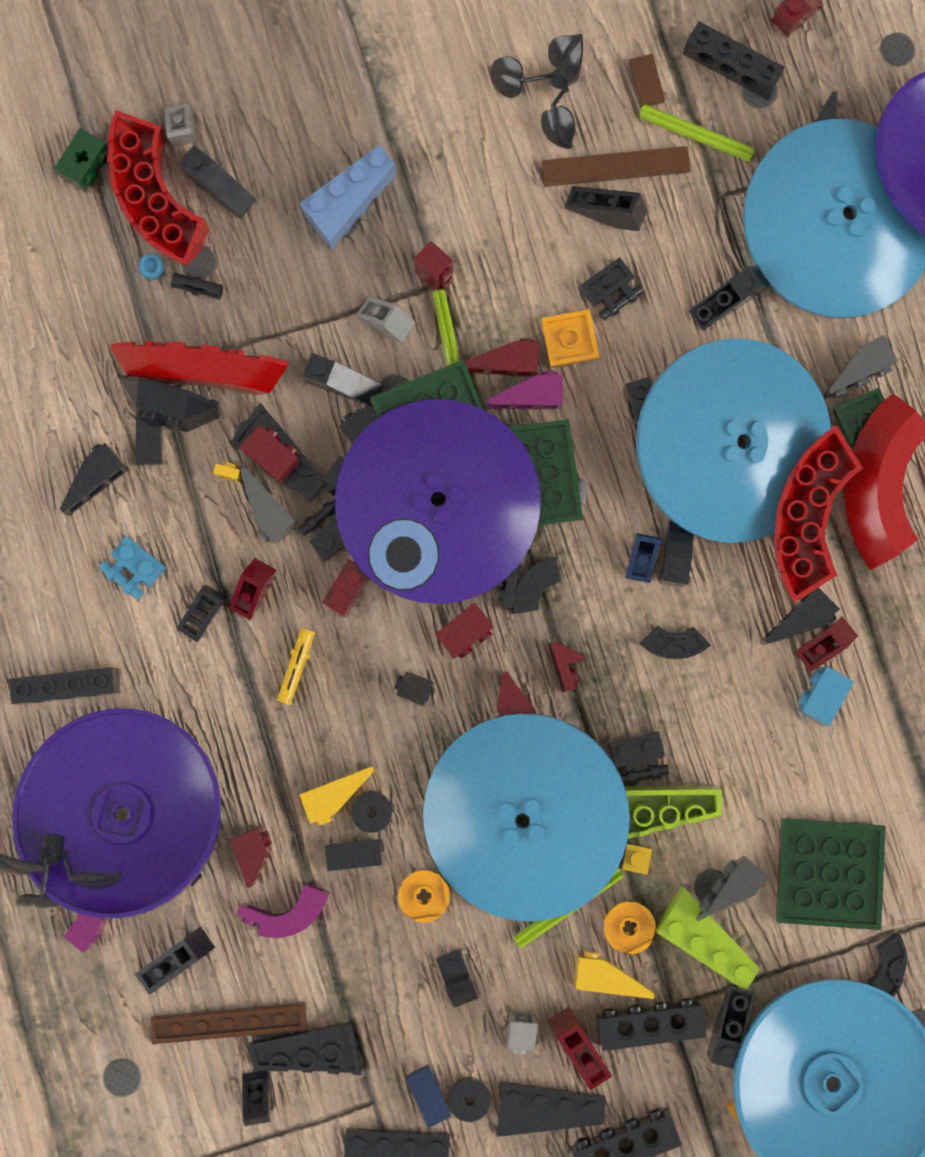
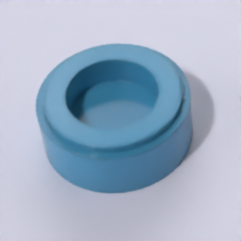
(151, 266)

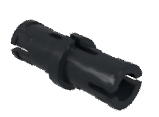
(197, 286)

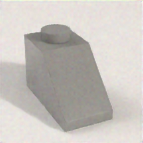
(386, 318)
(521, 1032)

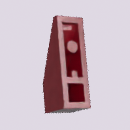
(512, 359)
(579, 1048)

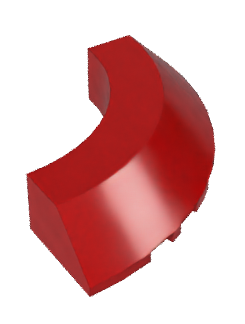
(141, 190)
(200, 366)
(876, 492)
(805, 513)

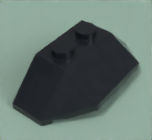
(168, 405)

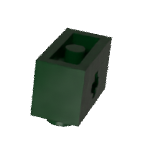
(82, 160)

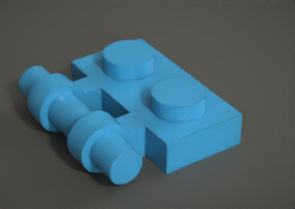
(138, 562)

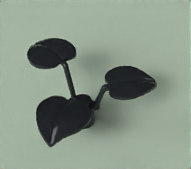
(566, 55)
(52, 852)

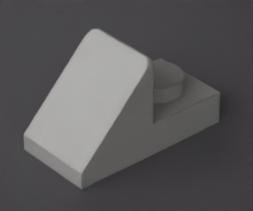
(179, 125)

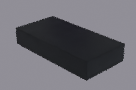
(148, 444)

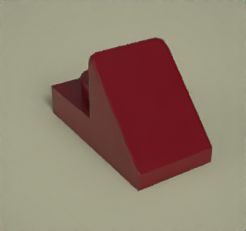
(563, 657)

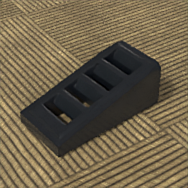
(209, 617)

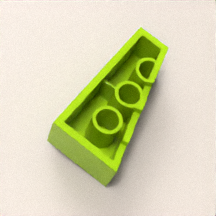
(670, 806)
(705, 940)

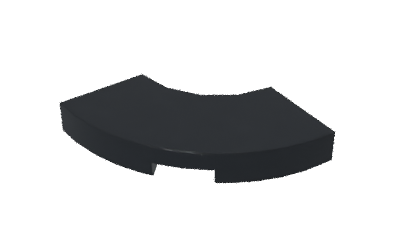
(534, 584)
(674, 645)
(891, 965)

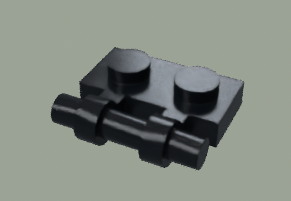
(607, 282)
(327, 541)
(639, 750)

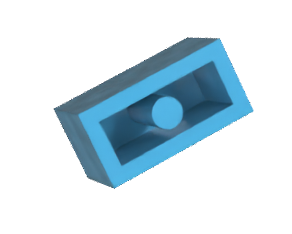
(824, 695)

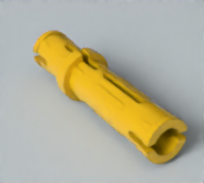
(286, 695)

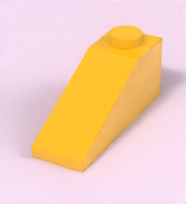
(329, 798)
(600, 975)

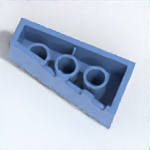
(348, 195)

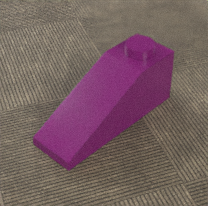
(536, 393)

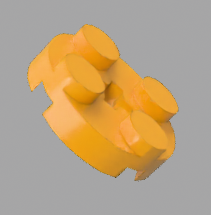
(435, 905)
(643, 930)

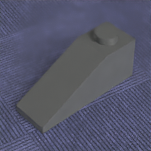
(267, 512)

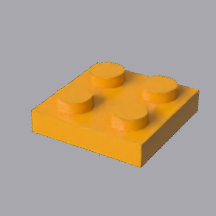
(569, 338)

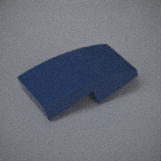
(428, 1096)

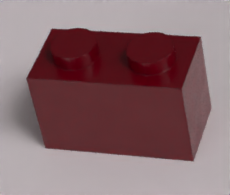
(434, 267)
(270, 453)
(346, 589)
(465, 631)

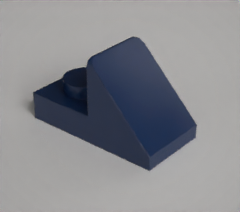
(643, 557)

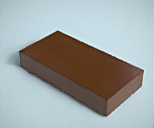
(646, 80)

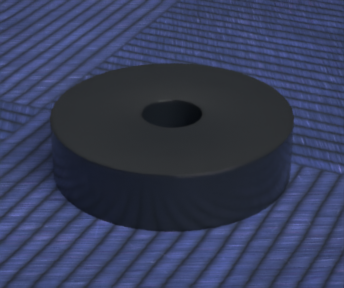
(363, 820)
(469, 1111)

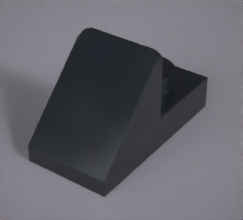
(507, 593)
(456, 978)
(256, 1098)

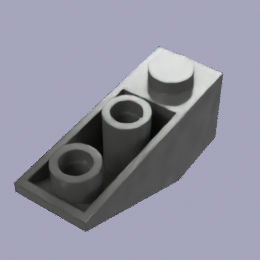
(866, 362)
(738, 884)

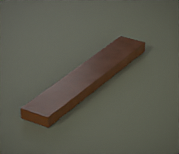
(615, 166)
(228, 1023)

